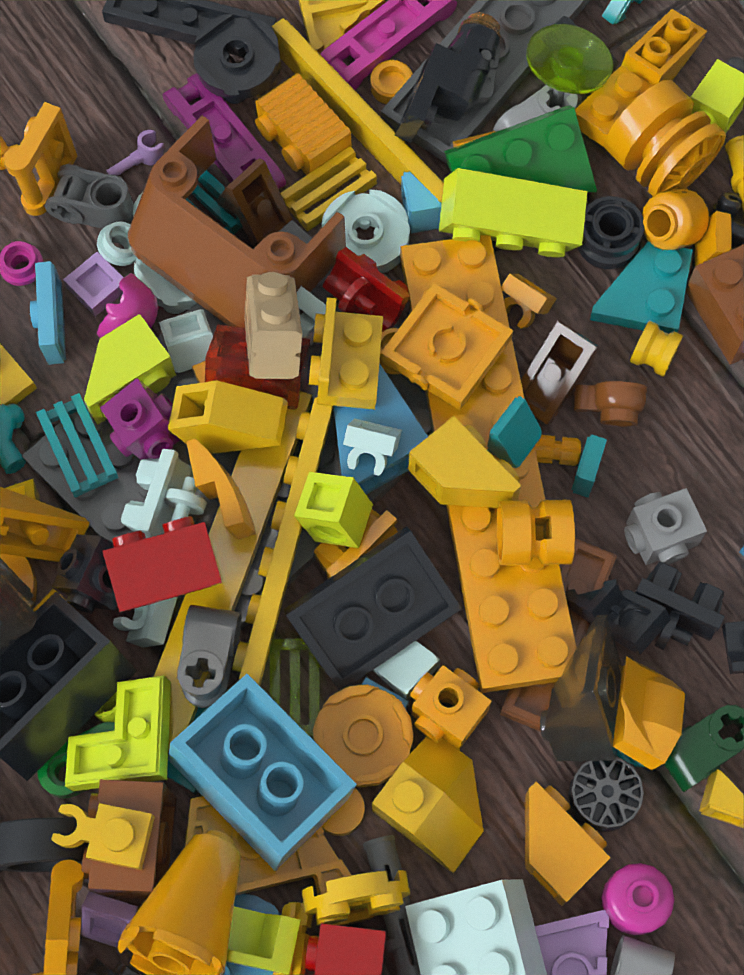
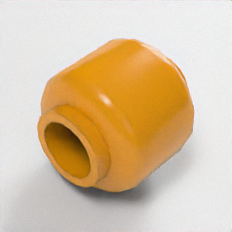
(675, 219)

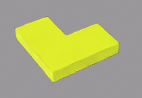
(137, 745)

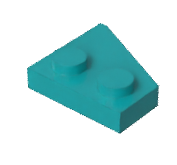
(647, 290)

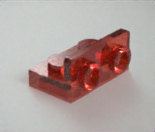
(229, 363)

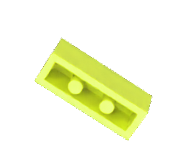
(512, 212)

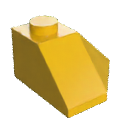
(434, 802)

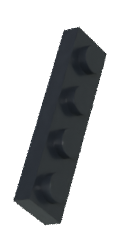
(172, 18)

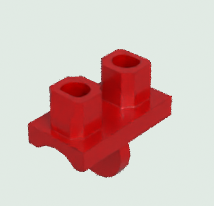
(365, 289)

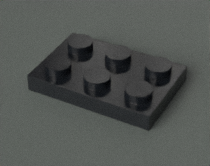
(372, 609)

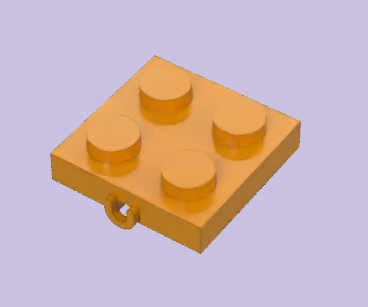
(446, 345)

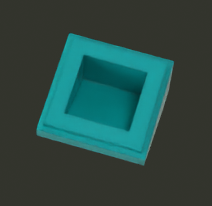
(514, 433)

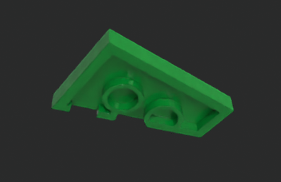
(536, 150)

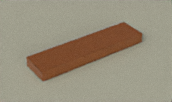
(586, 574)

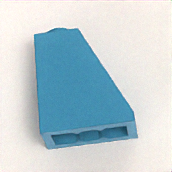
(391, 412)

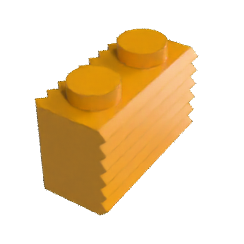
(301, 125)

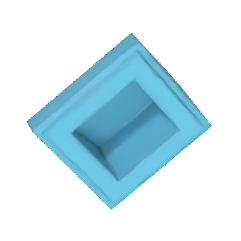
(420, 204)

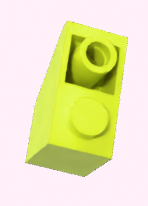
(122, 357)

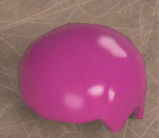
(136, 300)

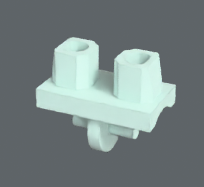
(169, 494)

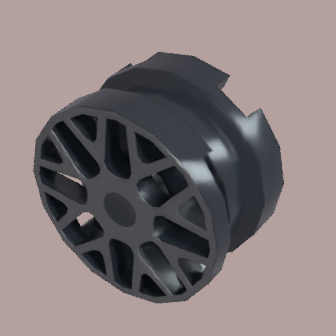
(605, 794)

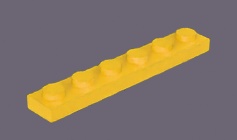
(278, 561)

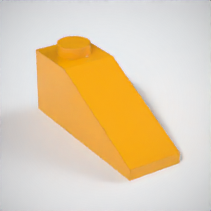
(36, 528)

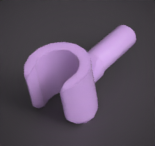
(144, 153)

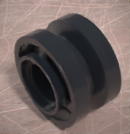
(615, 215)

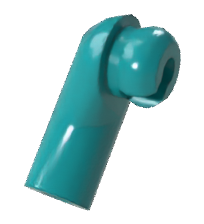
(10, 419)

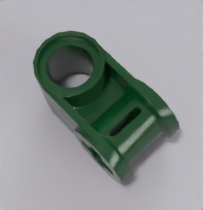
(703, 750)

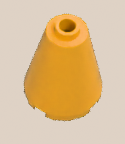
(189, 912)

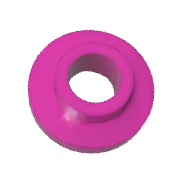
(14, 254)

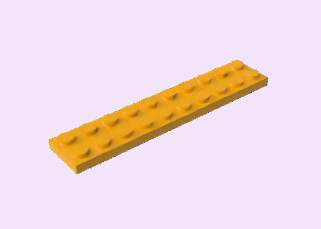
(512, 611)

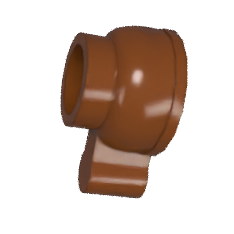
(616, 401)

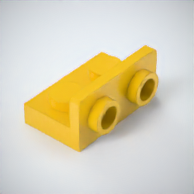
(349, 358)

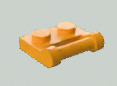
(46, 147)
(62, 925)

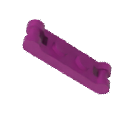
(232, 141)

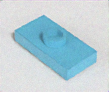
(48, 313)

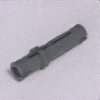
(381, 856)

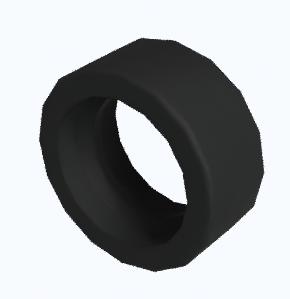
(29, 847)

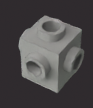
(664, 527)

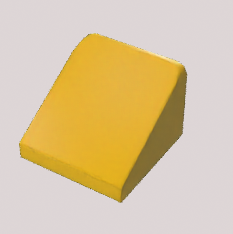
(723, 800)

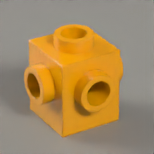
(451, 723)

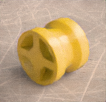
(656, 348)

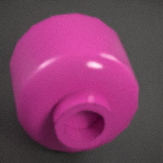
(638, 899)

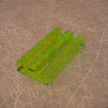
(295, 646)

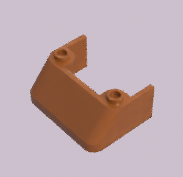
(202, 254)

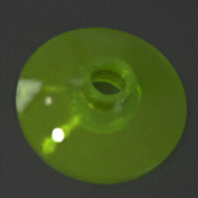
(569, 59)

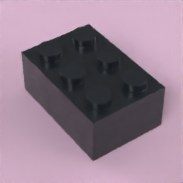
(53, 684)

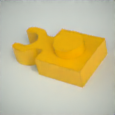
(114, 836)

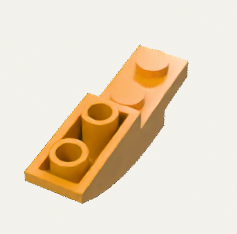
(650, 60)

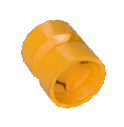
(518, 535)

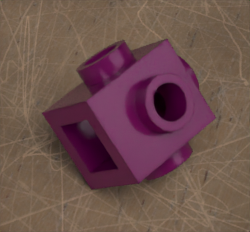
(140, 421)

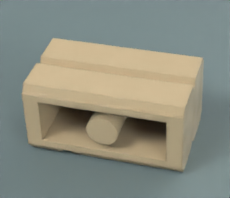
(272, 326)

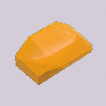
(647, 715)

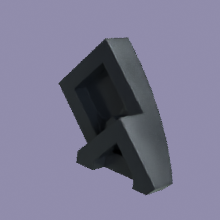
(632, 617)

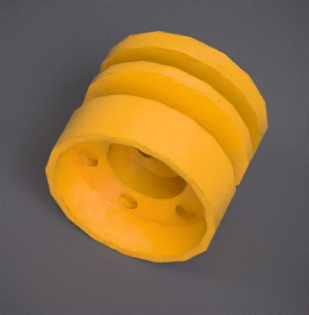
(664, 139)

